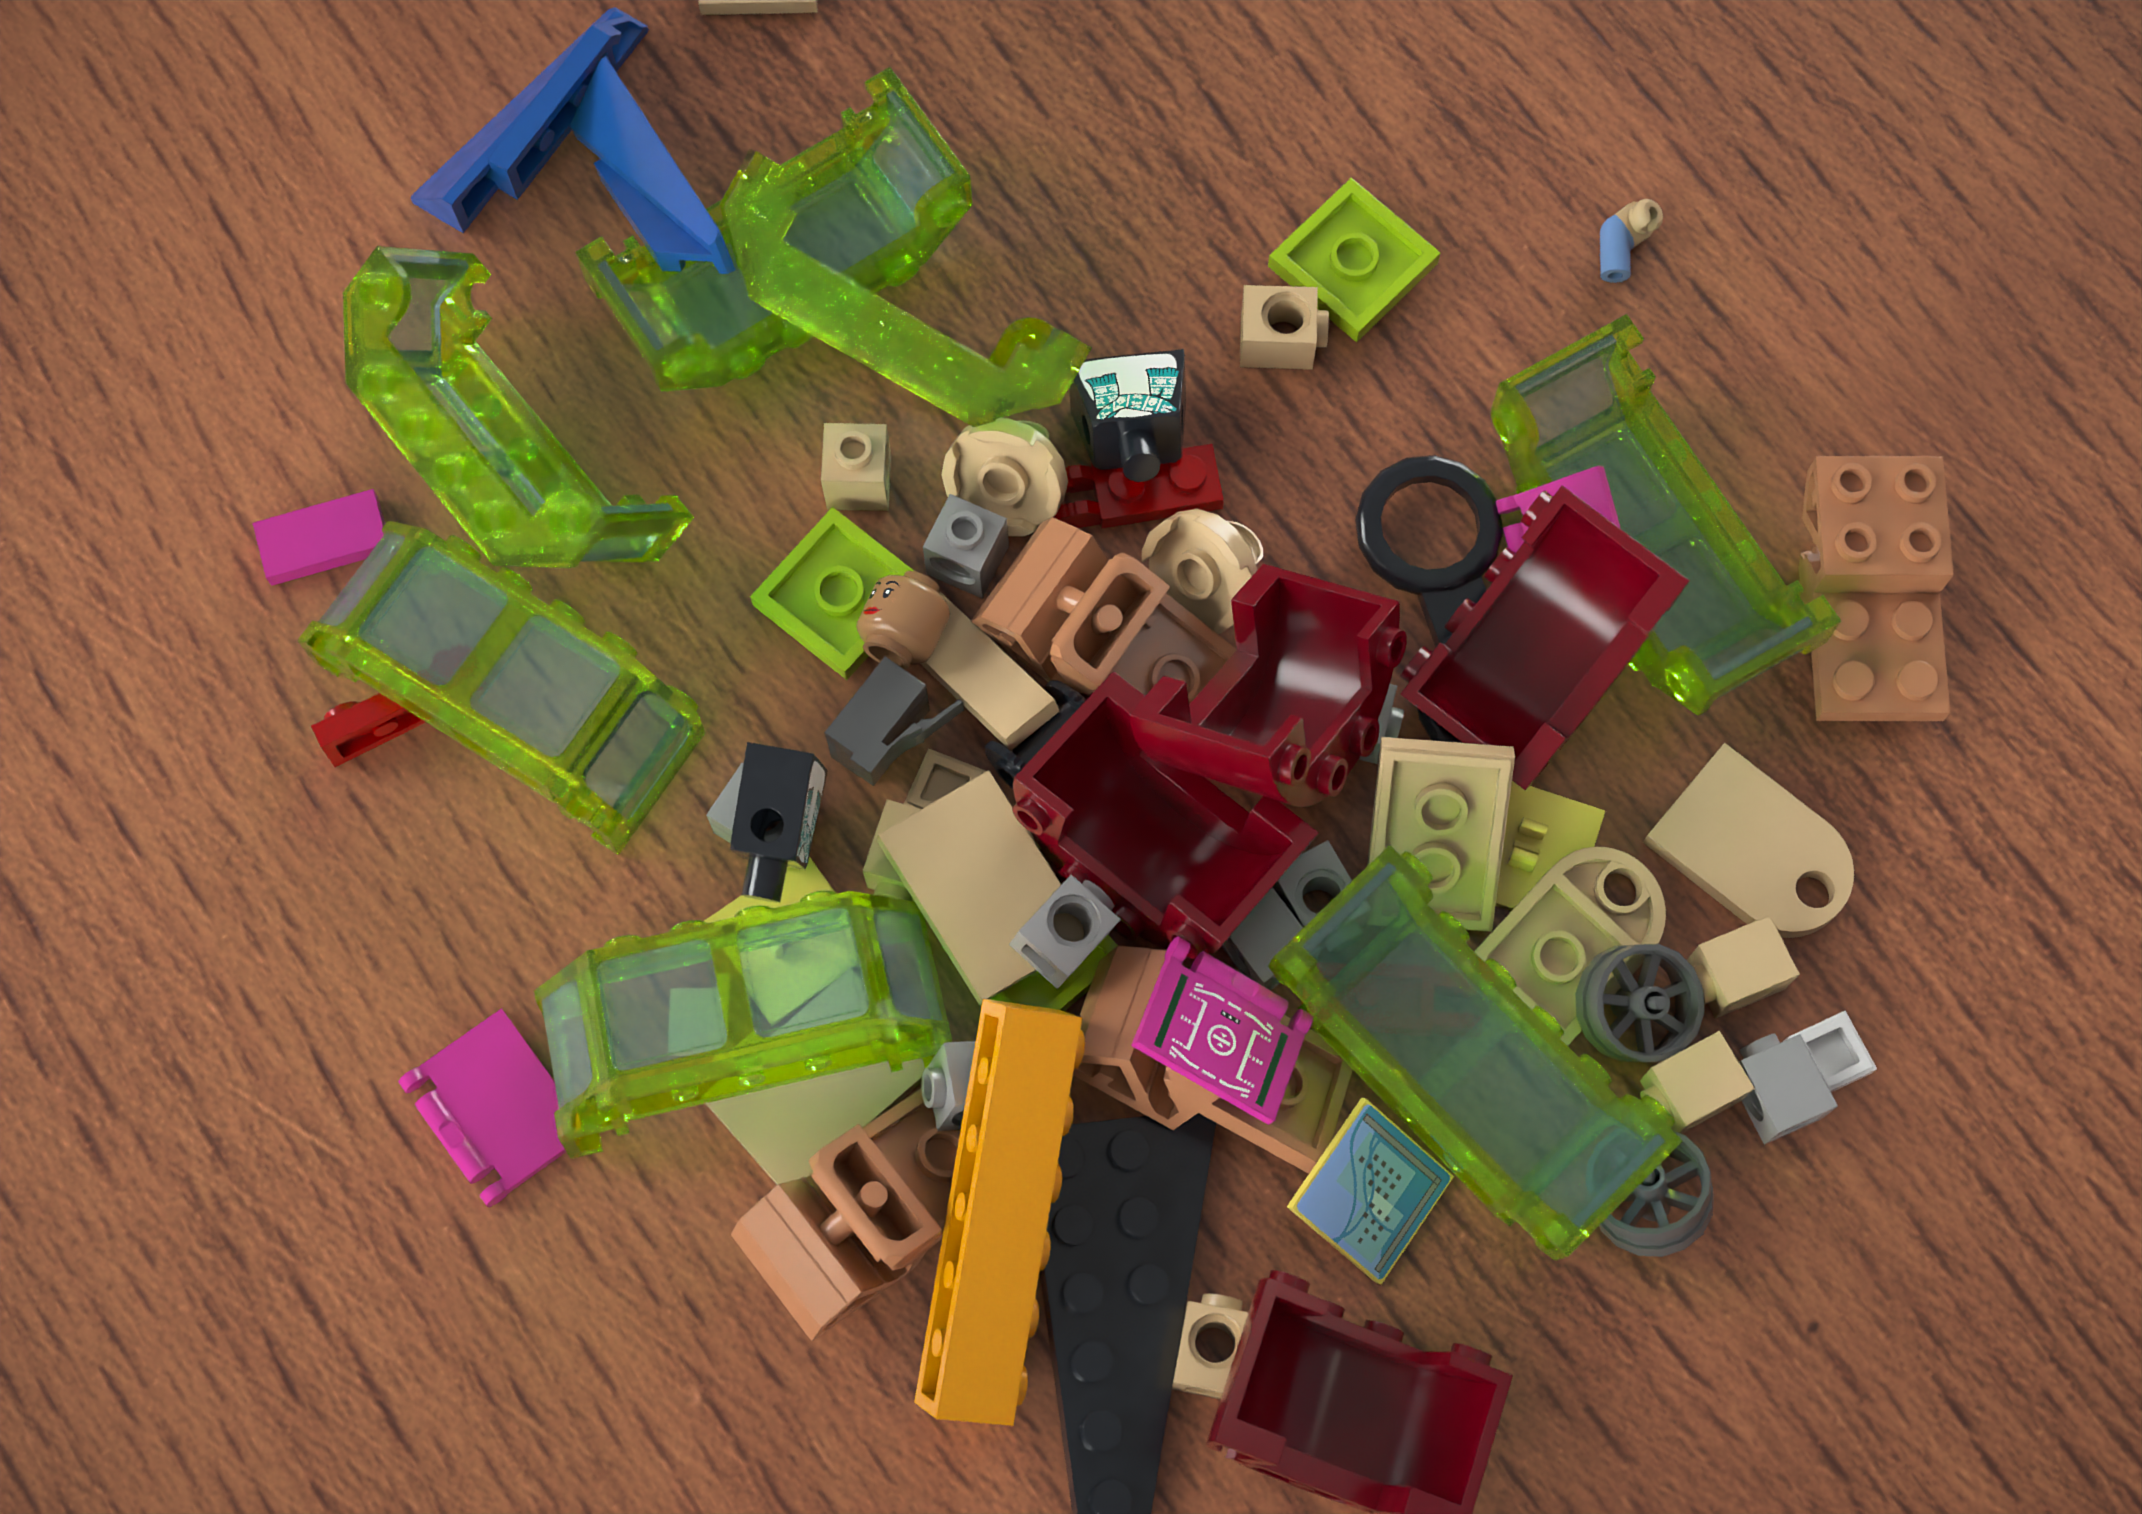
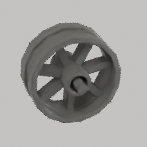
(1640, 1003)
(1654, 1201)

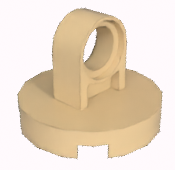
(1008, 471)
(1203, 562)

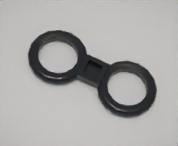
(1439, 589)

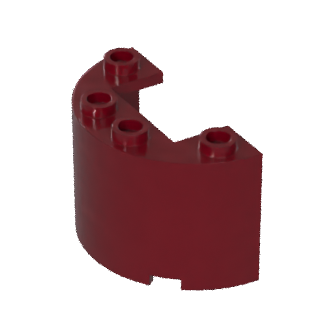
(1544, 634)
(1292, 698)
(1149, 834)
(1356, 1407)

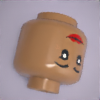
(903, 619)

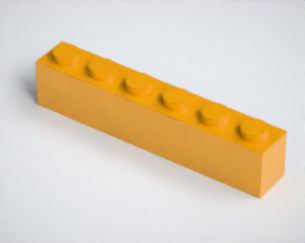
(999, 1213)

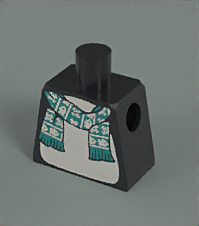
(1131, 411)
(775, 788)

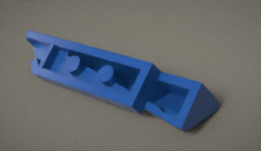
(529, 128)
(645, 177)

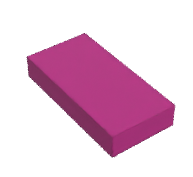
(319, 536)

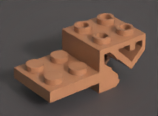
(1882, 570)
(1088, 616)
(1115, 1067)
(858, 1217)

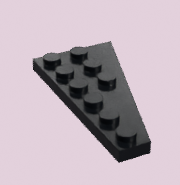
(1120, 1297)

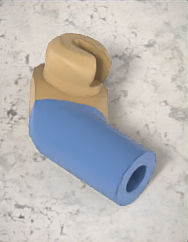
(1623, 233)

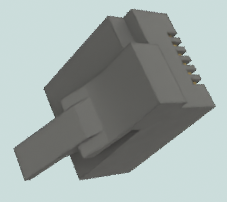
(884, 721)

